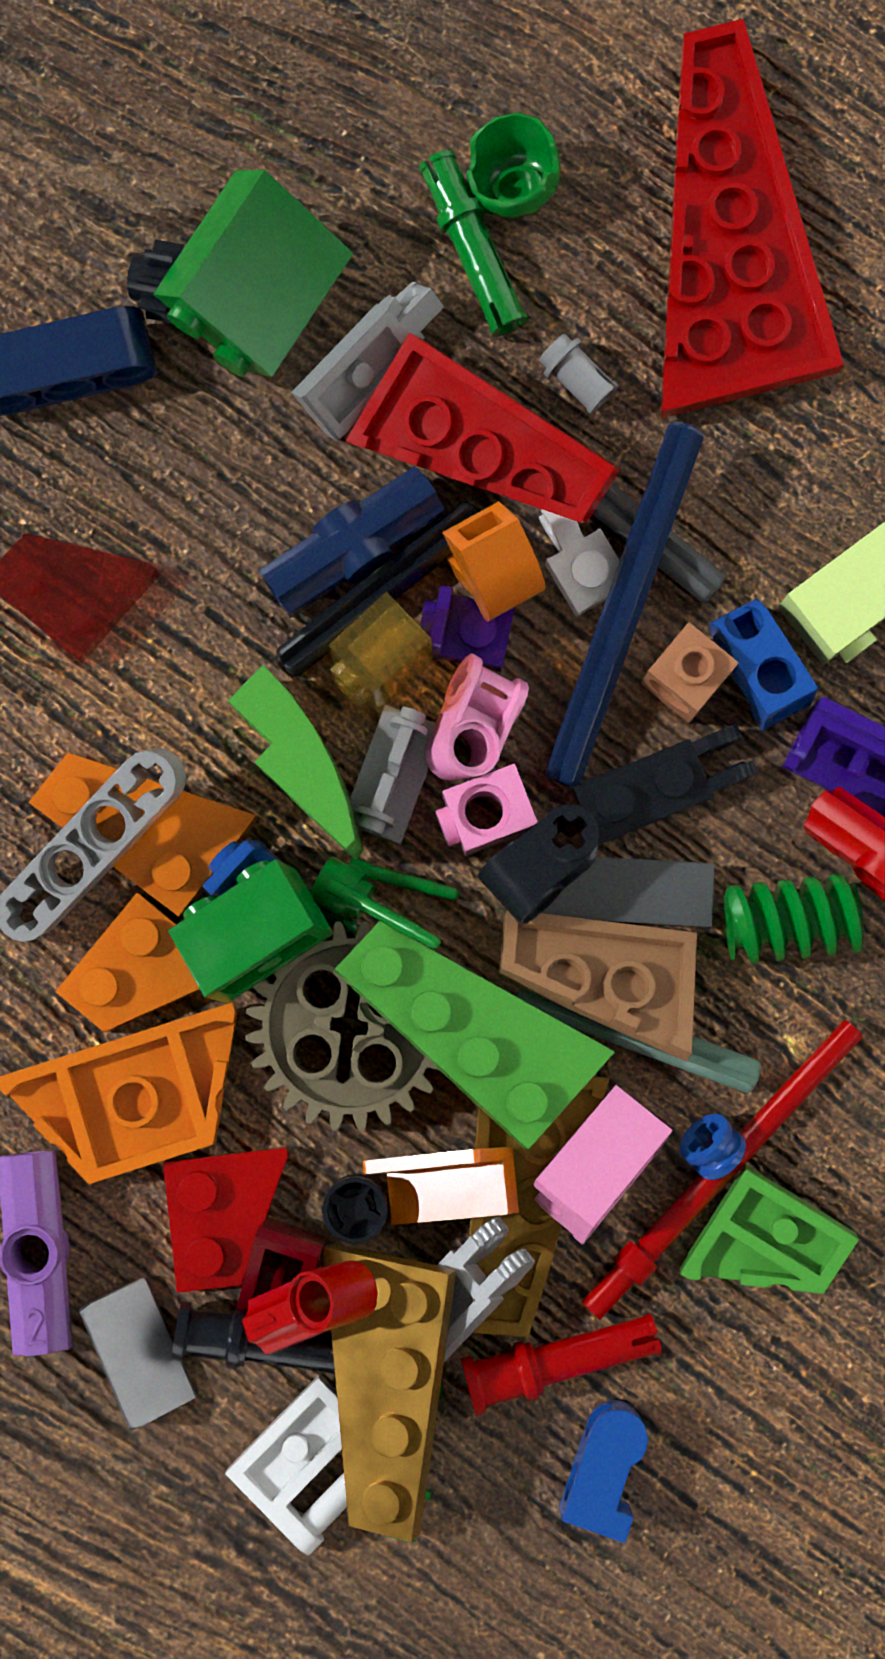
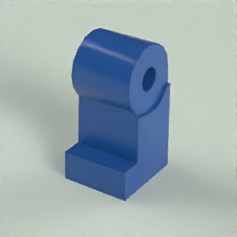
(767, 666)
(607, 1450)

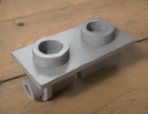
(392, 773)

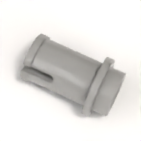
(577, 372)

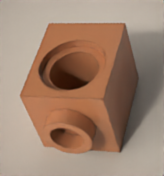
(689, 672)

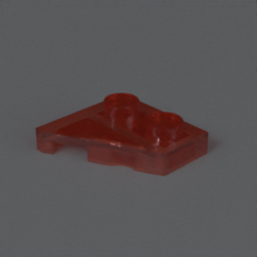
(72, 590)

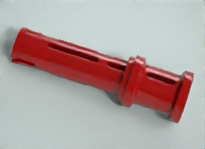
(529, 1369)

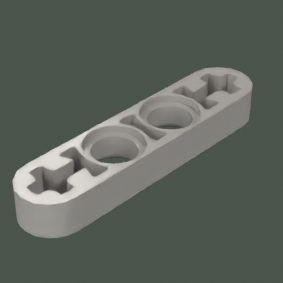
(86, 841)

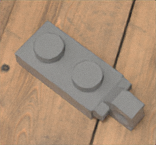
(353, 369)

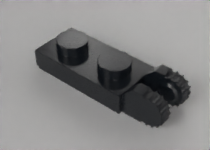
(659, 785)

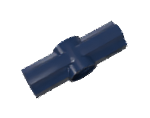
(352, 541)

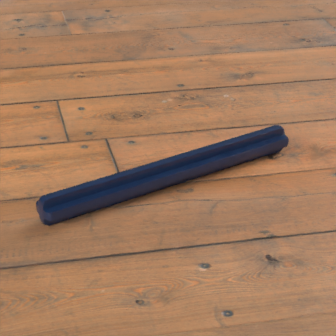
(624, 603)

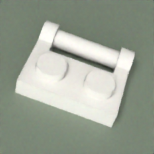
(288, 1458)

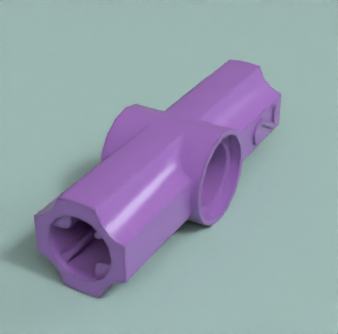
(35, 1295)

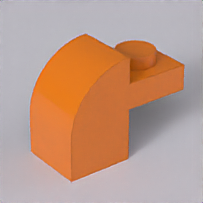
(494, 560)

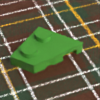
(769, 1239)

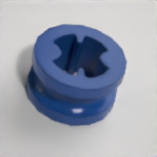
(712, 1146)

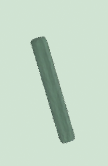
(706, 1058)

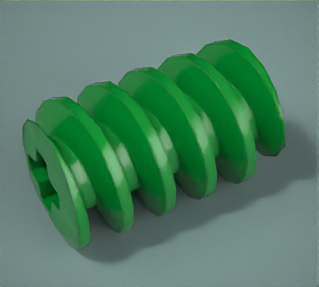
(793, 917)

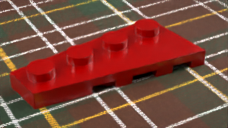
(469, 430)

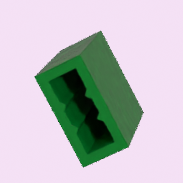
(252, 274)

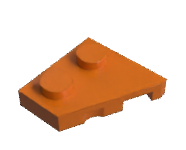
(129, 969)

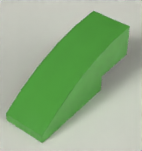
(298, 758)

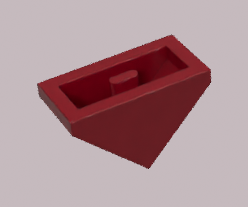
(278, 1256)

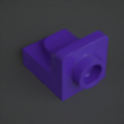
(461, 630)

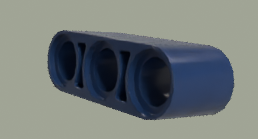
(74, 359)

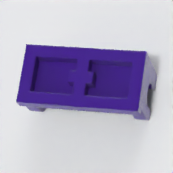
(842, 751)

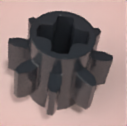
(147, 273)

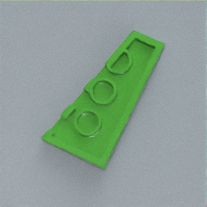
(482, 1038)

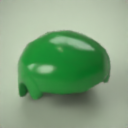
(513, 165)

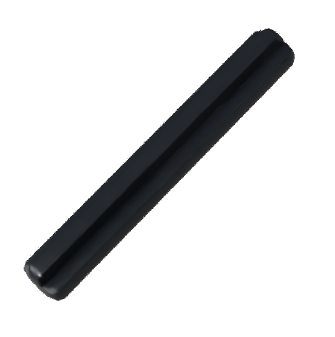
(392, 577)

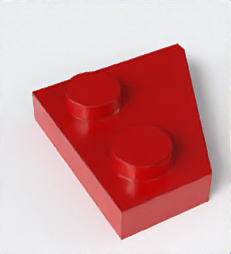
(217, 1211)

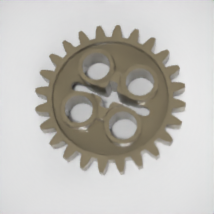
(292, 1016)

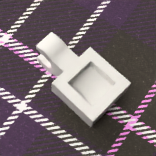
(583, 564)

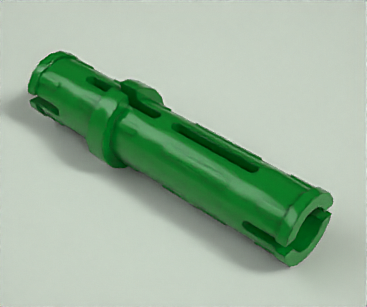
(463, 220)

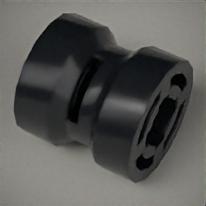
(352, 1217)

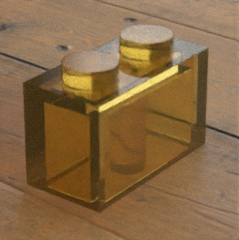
(380, 654)

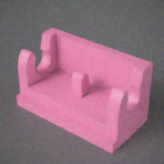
(600, 1163)

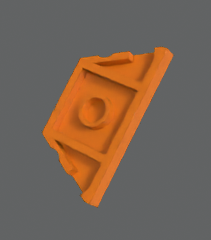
(132, 1095)

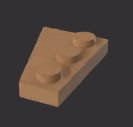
(609, 972)

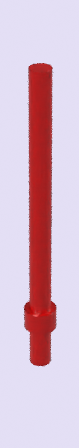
(637, 1260)

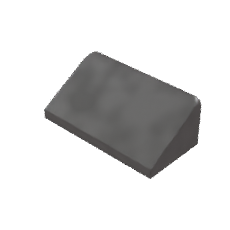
(137, 1353)

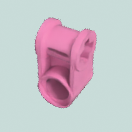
(479, 709)

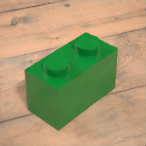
(249, 930)

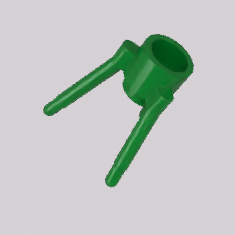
(345, 891)

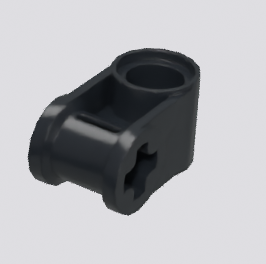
(533, 870)

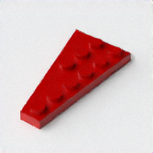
(740, 265)

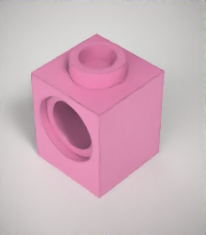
(501, 786)

